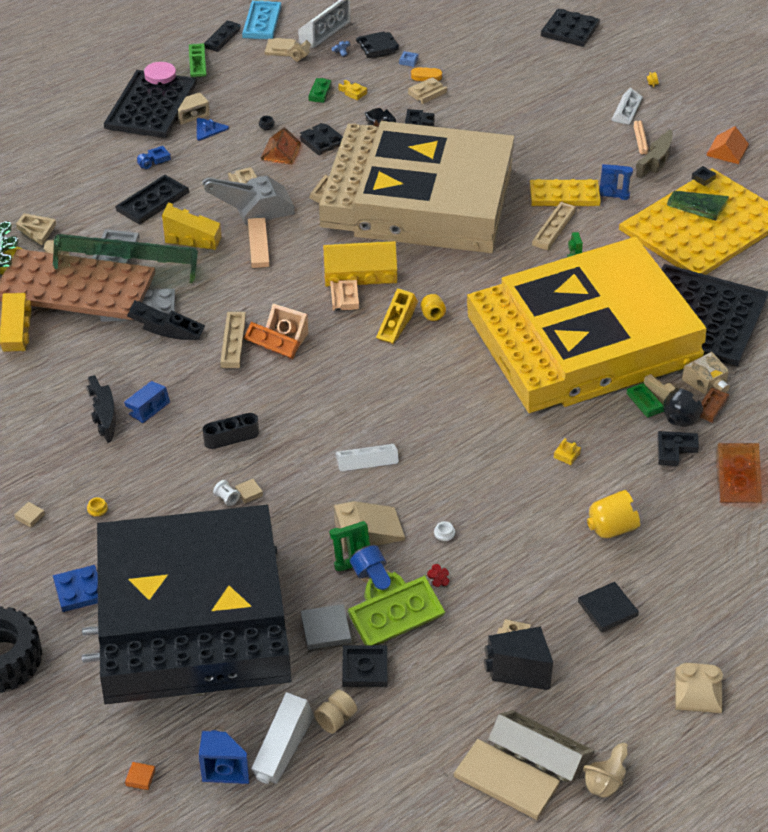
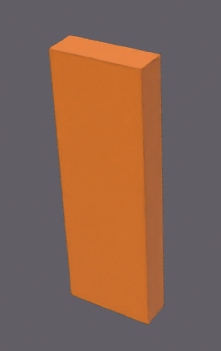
(272, 340)

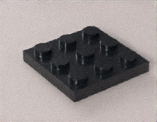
(570, 27)

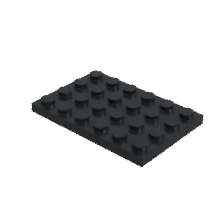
(148, 106)

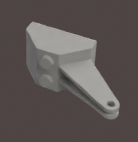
(256, 199)

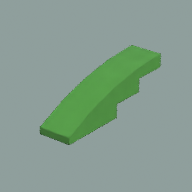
(197, 60)

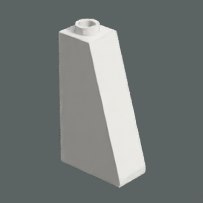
(282, 738)

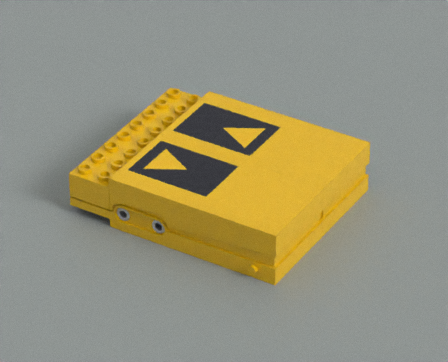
(586, 325)

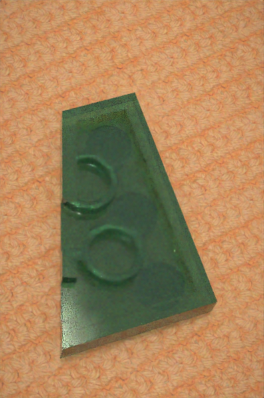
(701, 204)

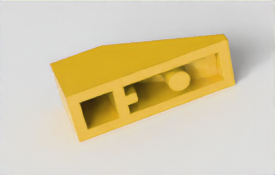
(397, 316)

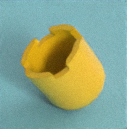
(613, 515)

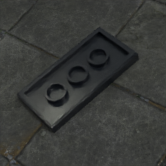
(152, 199)

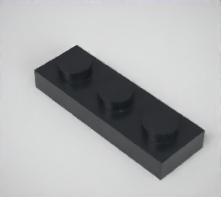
(222, 36)

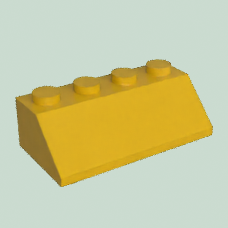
(361, 262)

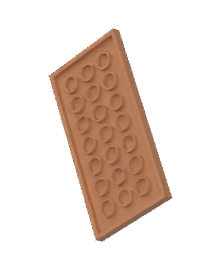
(77, 284)

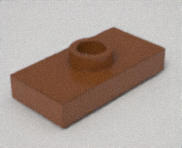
(713, 403)

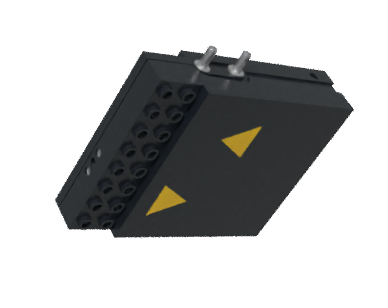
(189, 605)

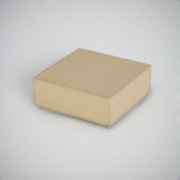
(249, 491)
(29, 514)

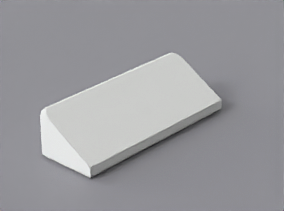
(627, 107)
(367, 457)

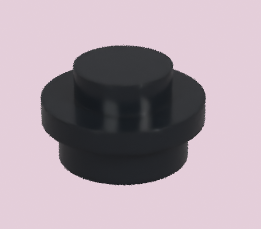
(266, 122)

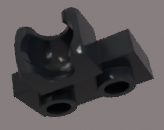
(419, 117)

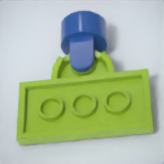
(390, 603)

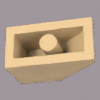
(193, 107)

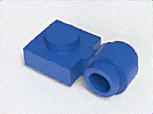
(155, 155)

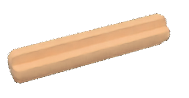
(641, 137)

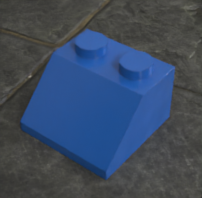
(222, 759)

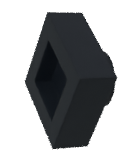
(703, 176)

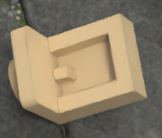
(299, 51)

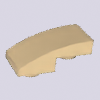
(659, 390)

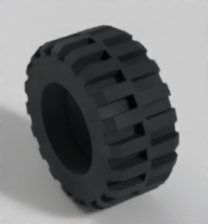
(25, 655)

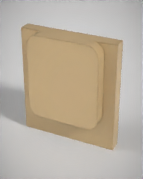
(279, 46)

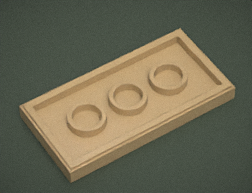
(507, 779)

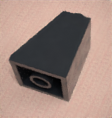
(519, 658)

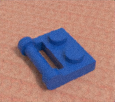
(609, 181)

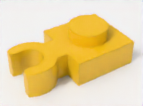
(354, 90)

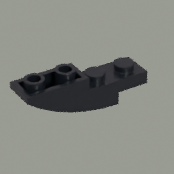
(166, 325)
(103, 408)

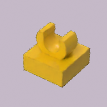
(567, 452)

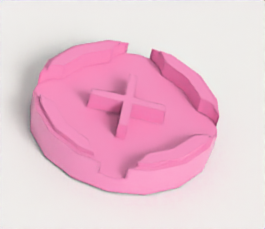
(160, 72)

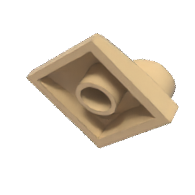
(698, 687)

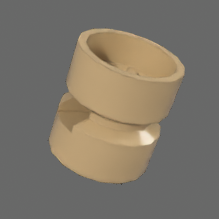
(333, 713)

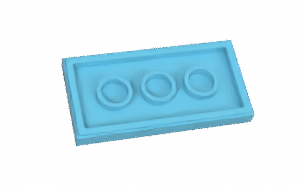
(262, 20)

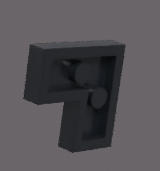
(672, 443)

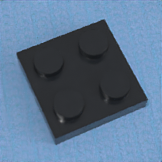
(364, 666)

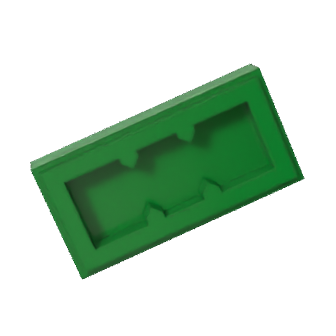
(645, 400)

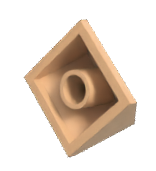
(288, 322)

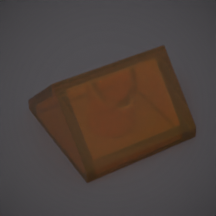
(281, 147)

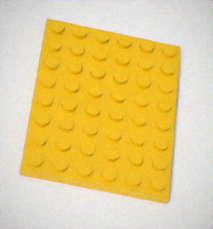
(697, 241)

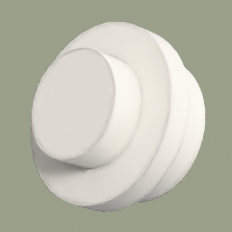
(444, 531)

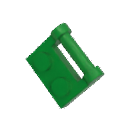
(356, 537)

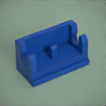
(147, 401)

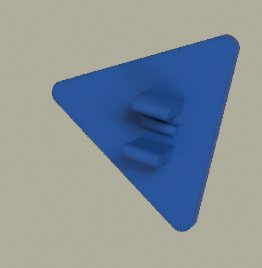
(208, 128)

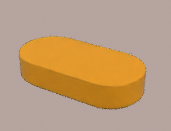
(423, 74)

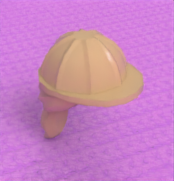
(607, 776)

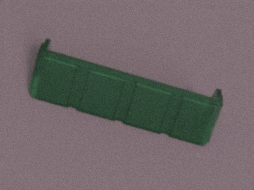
(125, 250)

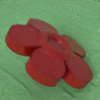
(438, 575)

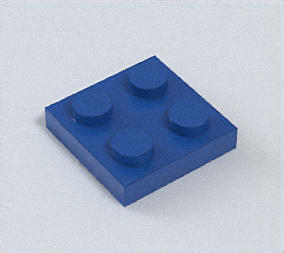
(77, 588)

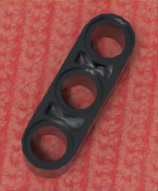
(230, 430)

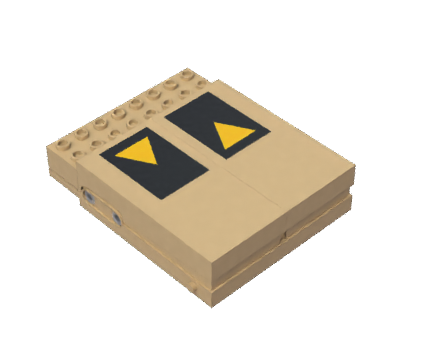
(419, 185)

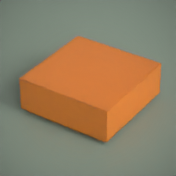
(140, 776)

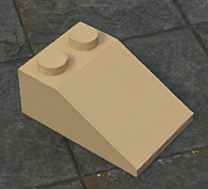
(381, 521)

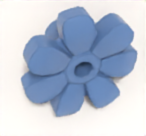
(341, 47)

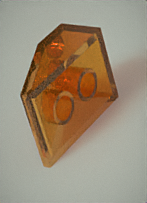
(738, 472)

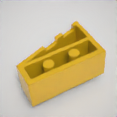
(189, 230)
(15, 322)

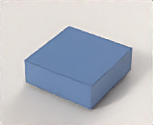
(408, 59)

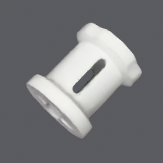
(226, 493)

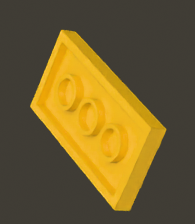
(567, 191)

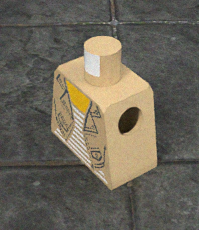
(706, 373)

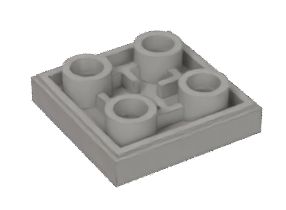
(325, 626)

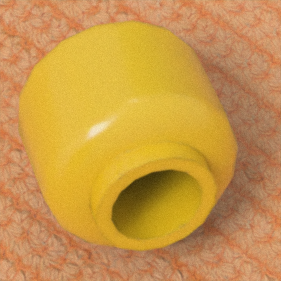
(433, 307)

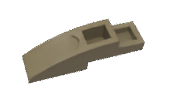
(656, 157)

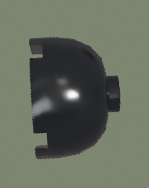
(682, 408)

